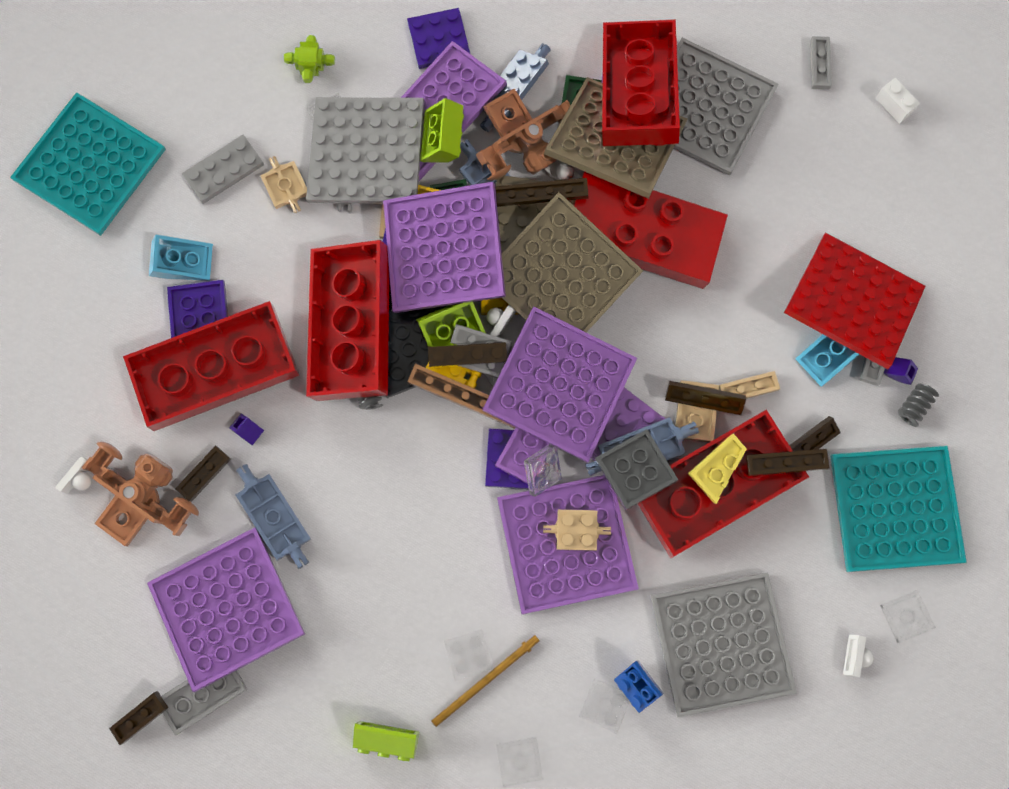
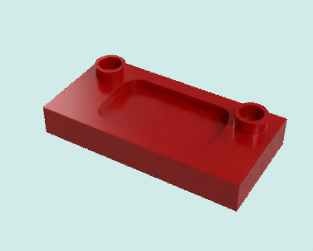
(640, 83)

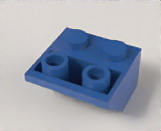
(638, 686)

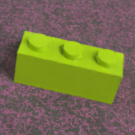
(442, 132)
(440, 324)
(385, 740)

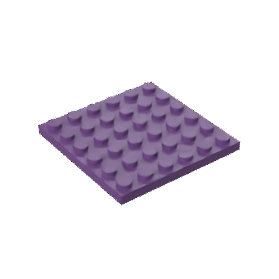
(444, 248)
(560, 384)
(563, 577)
(225, 609)

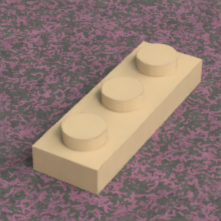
(753, 386)

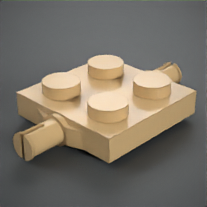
(284, 184)
(577, 530)

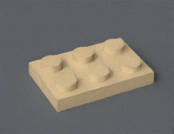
(704, 418)

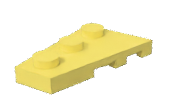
(715, 470)

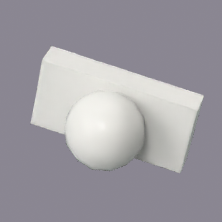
(561, 171)
(500, 319)
(75, 477)
(857, 656)

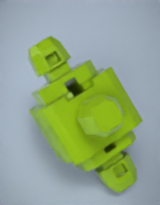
(309, 59)

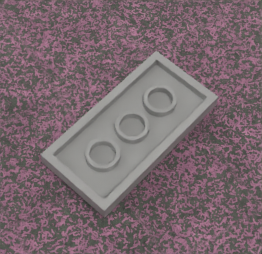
(223, 169)
(190, 707)

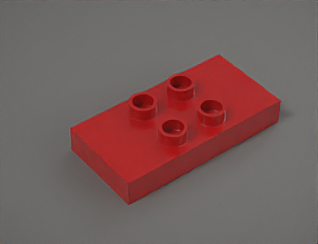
(656, 232)
(348, 321)
(210, 366)
(686, 515)

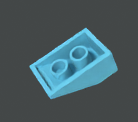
(180, 259)
(825, 359)

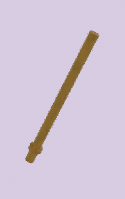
(526, 646)

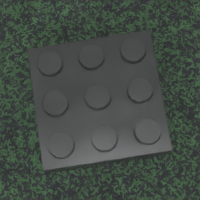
(636, 469)

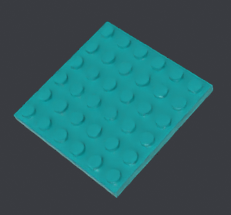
(88, 163)
(897, 509)

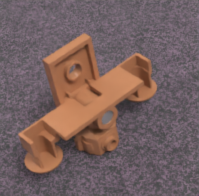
(518, 134)
(136, 496)

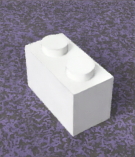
(897, 100)

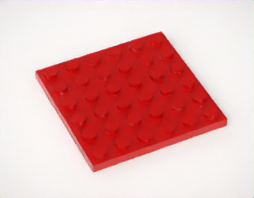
(855, 300)

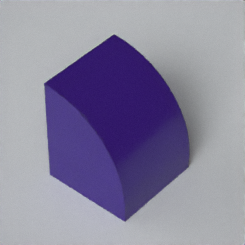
(902, 370)
(246, 429)

